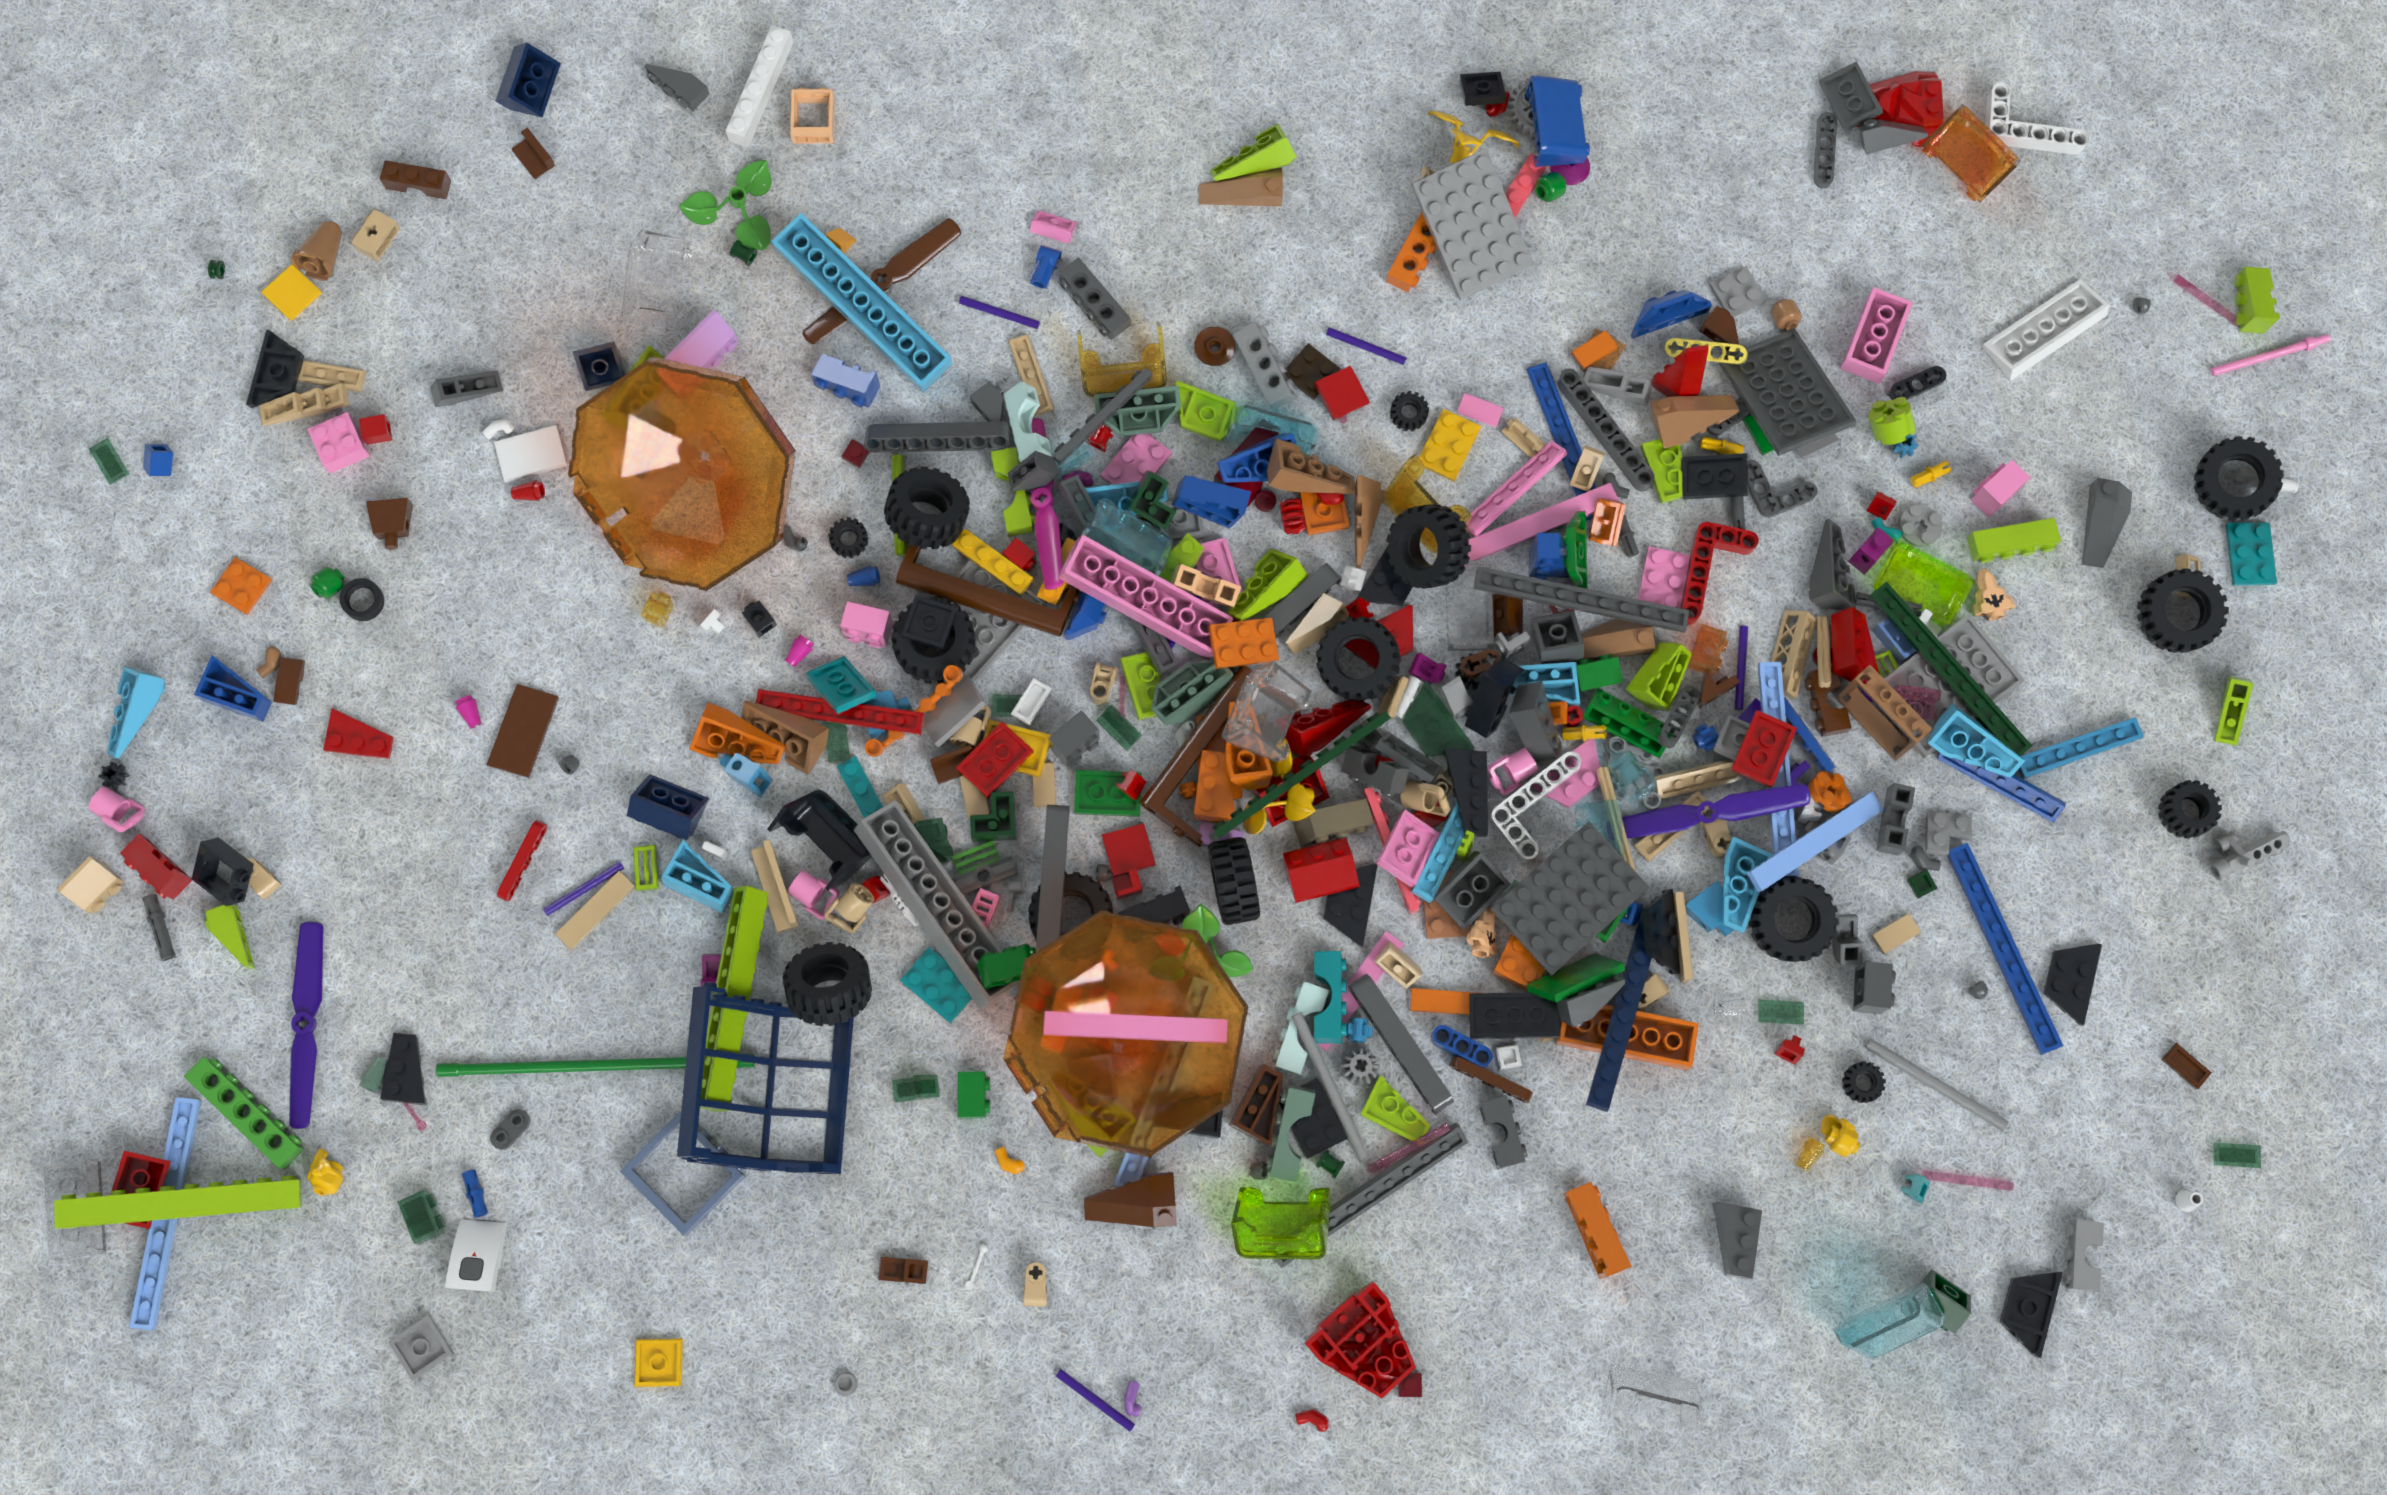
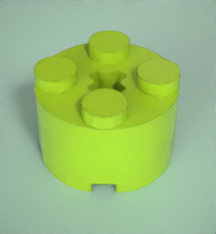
(1892, 421)

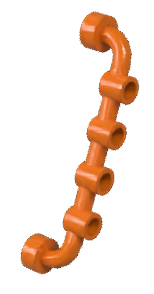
(952, 675)

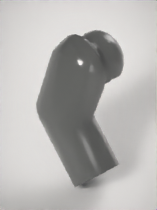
(1620, 491)
(794, 542)
(1922, 860)

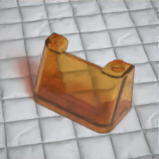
(1971, 152)

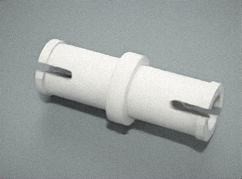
(1407, 697)

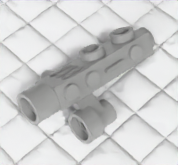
(2248, 856)

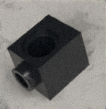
(760, 627)

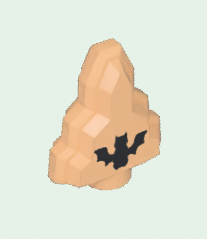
(1990, 598)
(1483, 935)

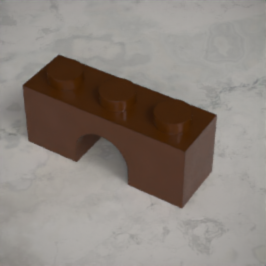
(428, 180)
(1829, 719)

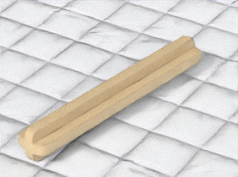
(1823, 651)

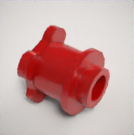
(1100, 438)

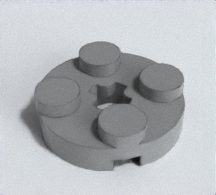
(1930, 520)

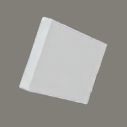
(530, 453)

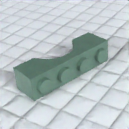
(1298, 1104)

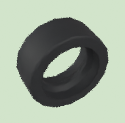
(366, 615)

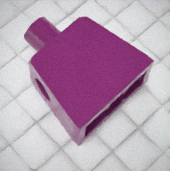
(1873, 549)

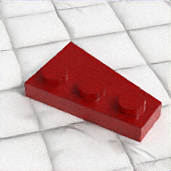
(353, 737)

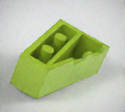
(2255, 300)
(1660, 676)

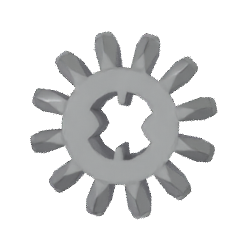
(1352, 1063)

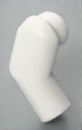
(497, 425)

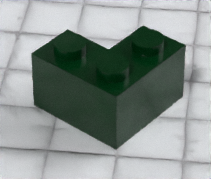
(1146, 501)
(999, 824)

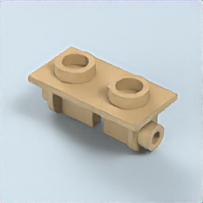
(1523, 437)

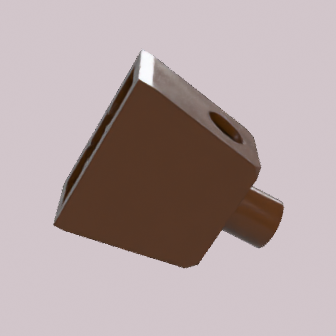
(390, 520)

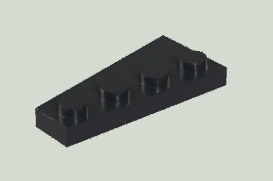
(1469, 783)

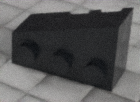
(1491, 697)
(1164, 909)

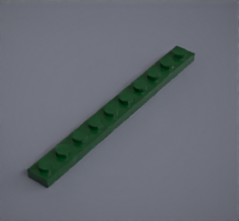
(1948, 668)
(1292, 779)

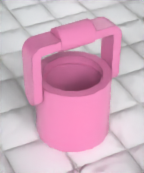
(1517, 767)
(112, 808)
(809, 890)

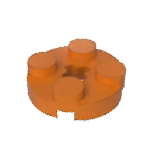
(1830, 791)

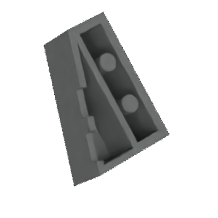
(1738, 1238)

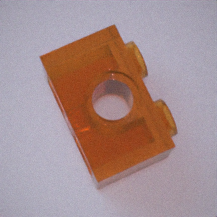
(1714, 639)

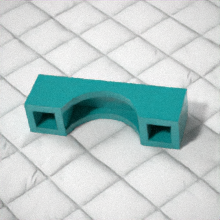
(1329, 1024)

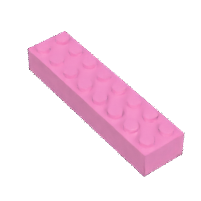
(1141, 595)

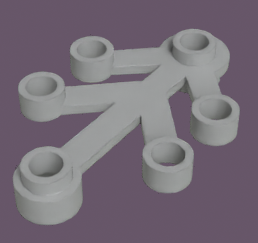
(1624, 748)

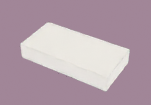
(1031, 701)

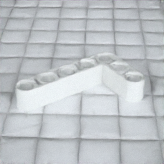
(2027, 131)
(1531, 799)

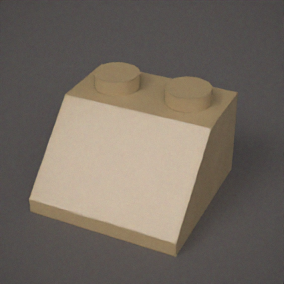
(91, 885)

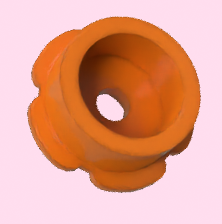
(1188, 790)

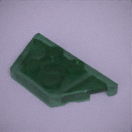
(1434, 725)

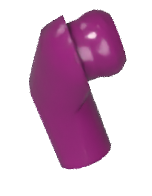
(1085, 477)

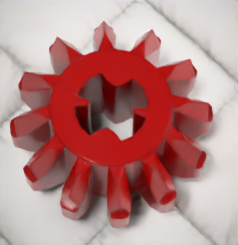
(1292, 516)

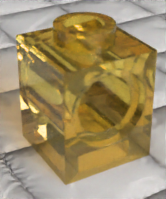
(657, 609)

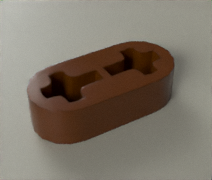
(1478, 658)

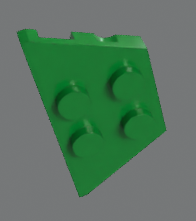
(1576, 543)

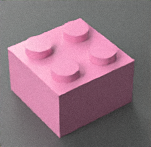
(338, 442)
(1999, 487)
(866, 625)

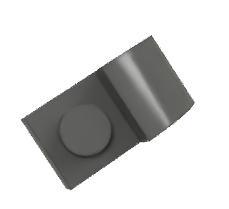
(1846, 944)

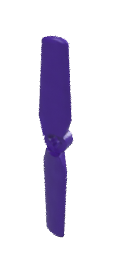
(1730, 808)
(306, 1002)

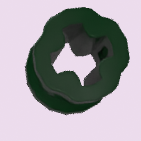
(743, 252)
(1330, 1164)

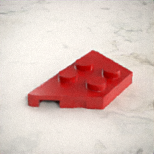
(1400, 626)

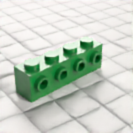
(1625, 722)

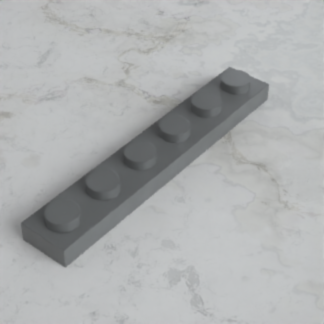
(1108, 408)

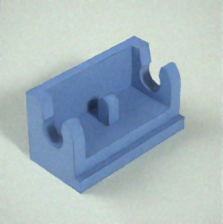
(1894, 641)

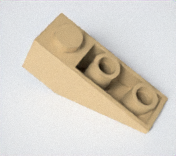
(1314, 625)

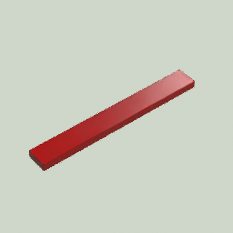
(860, 715)

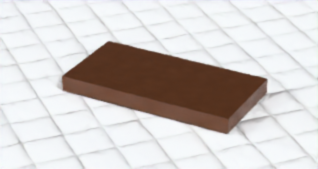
(522, 731)

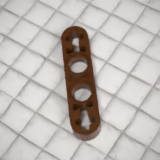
(1491, 1079)

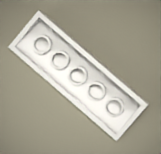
(2046, 329)

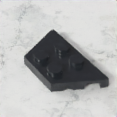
(275, 371)
(1384, 585)
(1350, 908)
(1661, 932)
(2072, 979)
(2030, 1309)

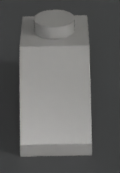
(1455, 698)

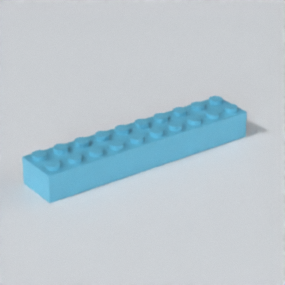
(862, 302)

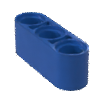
(1450, 1045)

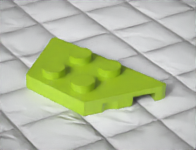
(1203, 412)

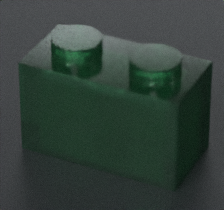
(422, 1217)

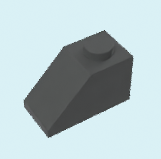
(989, 402)
(1033, 472)

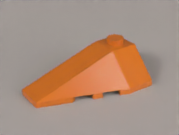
(729, 734)

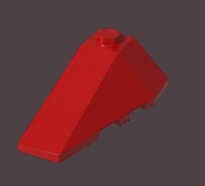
(1684, 375)

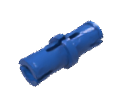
(474, 1193)

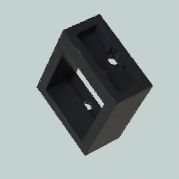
(206, 875)

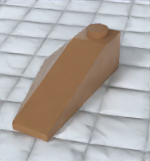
(1253, 189)
(1685, 416)
(1299, 472)
(1366, 508)
(1619, 639)
(801, 736)

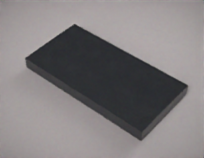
(1513, 1016)

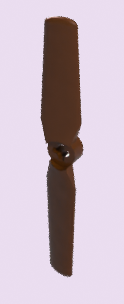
(898, 269)

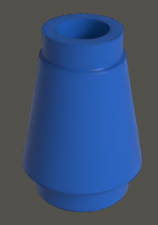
(864, 577)

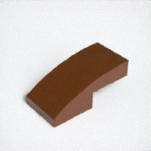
(288, 681)
(903, 1270)

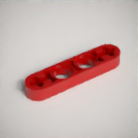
(521, 860)

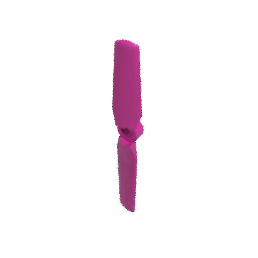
(1047, 526)

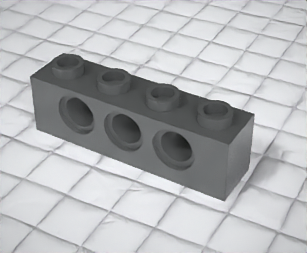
(1078, 272)

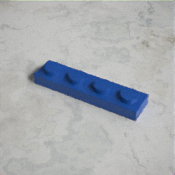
(1810, 742)

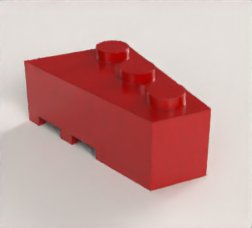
(1851, 644)
(155, 867)

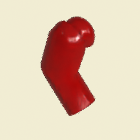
(1315, 1417)

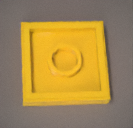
(291, 292)
(658, 1362)

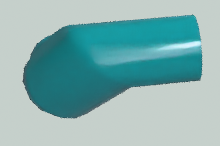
(1892, 532)

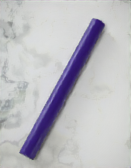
(999, 312)
(1366, 346)
(1741, 667)
(583, 888)
(1095, 1400)

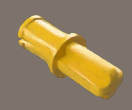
(1721, 446)
(1930, 474)
(1584, 732)

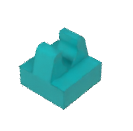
(1918, 1189)

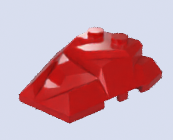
(1911, 100)
(1363, 1342)

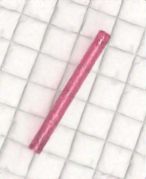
(2205, 299)
(1406, 1149)
(1968, 1180)

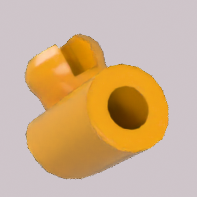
(1008, 1164)

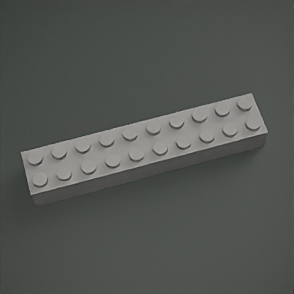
(931, 898)

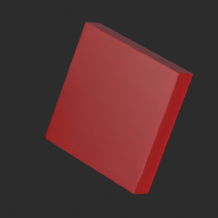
(1341, 393)
(1128, 849)

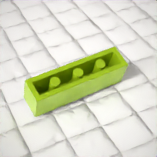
(2014, 539)

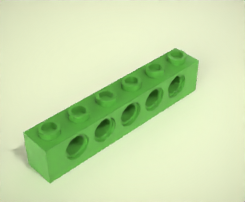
(201, 1076)

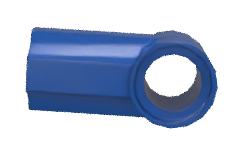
(1045, 265)

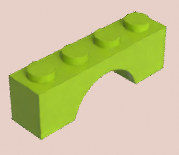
(1017, 516)

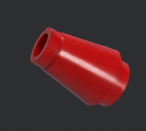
(529, 491)

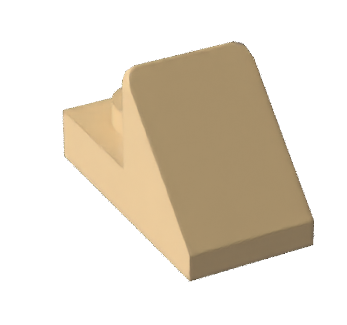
(1587, 468)

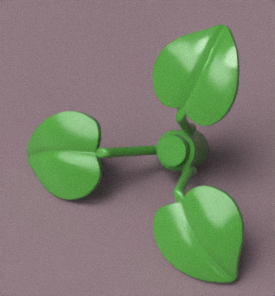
(754, 231)
(1204, 921)

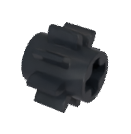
(117, 779)

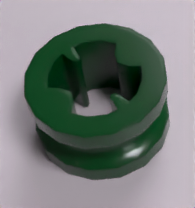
(216, 269)

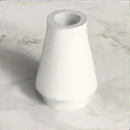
(2188, 1200)

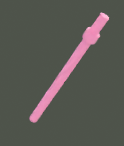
(2306, 343)

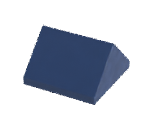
(599, 365)

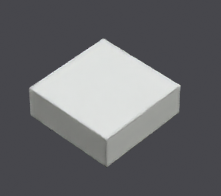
(714, 850)
(1508, 1057)

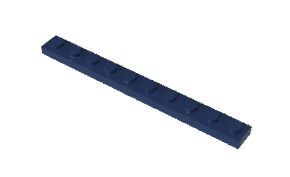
(1620, 1024)

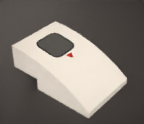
(476, 1256)

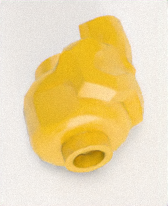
(1840, 1135)
(325, 1174)

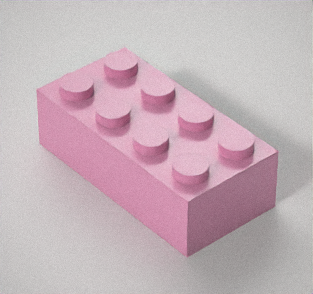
(1876, 335)

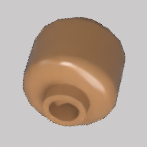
(1786, 314)

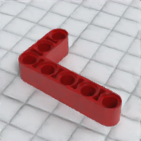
(1703, 564)

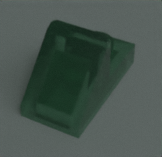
(916, 1088)

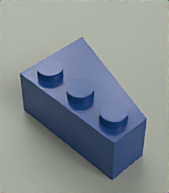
(1211, 500)

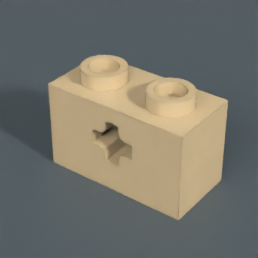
(375, 235)

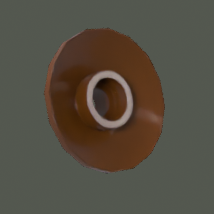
(1214, 337)

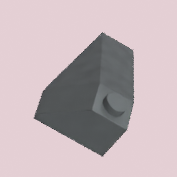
(2106, 514)
(1828, 578)

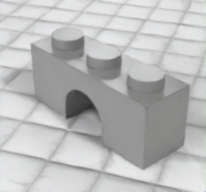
(2078, 1273)

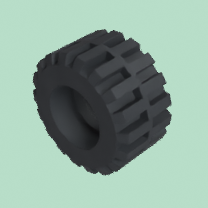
(2176, 818)

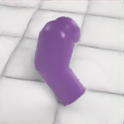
(1129, 1399)

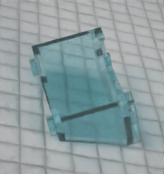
(1250, 413)

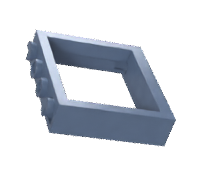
(683, 1227)

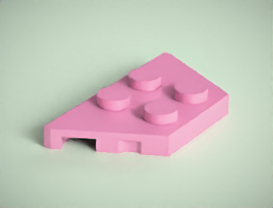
(1581, 782)

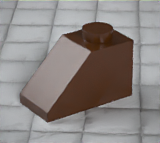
(1720, 327)

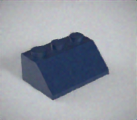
(528, 80)
(667, 807)

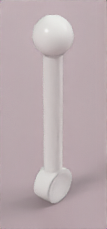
(969, 1285)

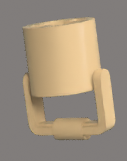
(971, 730)
(1424, 798)
(851, 906)

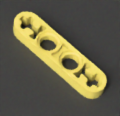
(1731, 359)

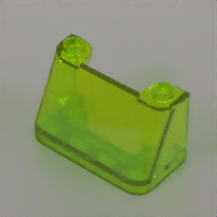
(1925, 580)
(1281, 1228)

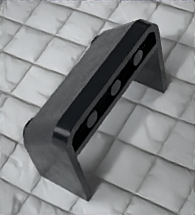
(829, 829)

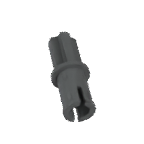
(1627, 539)

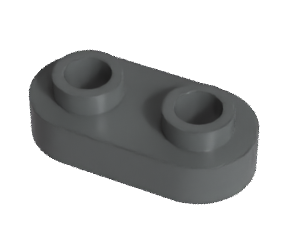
(510, 1129)

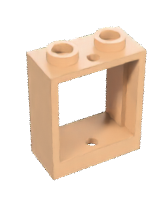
(812, 134)

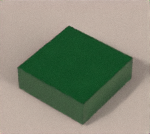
(1922, 883)

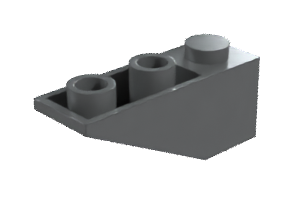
(688, 88)

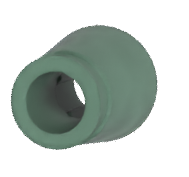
(374, 1075)

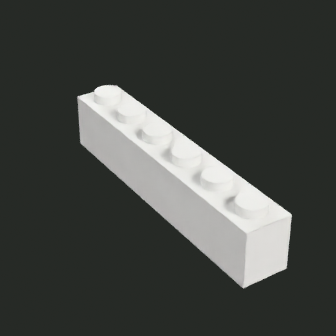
(759, 86)

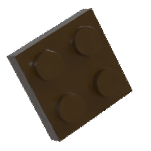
(1308, 368)

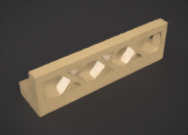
(1798, 650)
(773, 883)

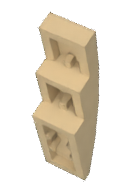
(303, 405)

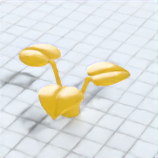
(1462, 150)
(1296, 806)

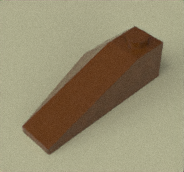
(1139, 1203)

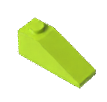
(2233, 709)
(228, 928)

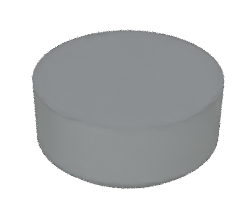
(845, 1384)

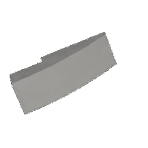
(1618, 385)

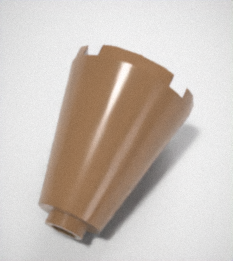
(319, 251)

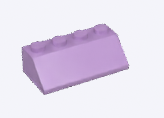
(705, 343)

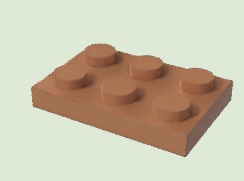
(1438, 922)

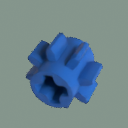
(1705, 737)

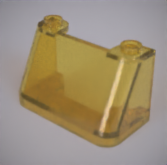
(1407, 493)

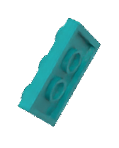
(2251, 554)
(841, 684)
(937, 985)

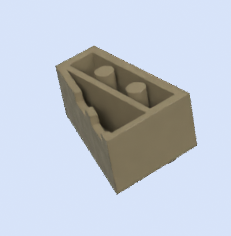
(1334, 822)

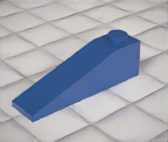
(1252, 462)

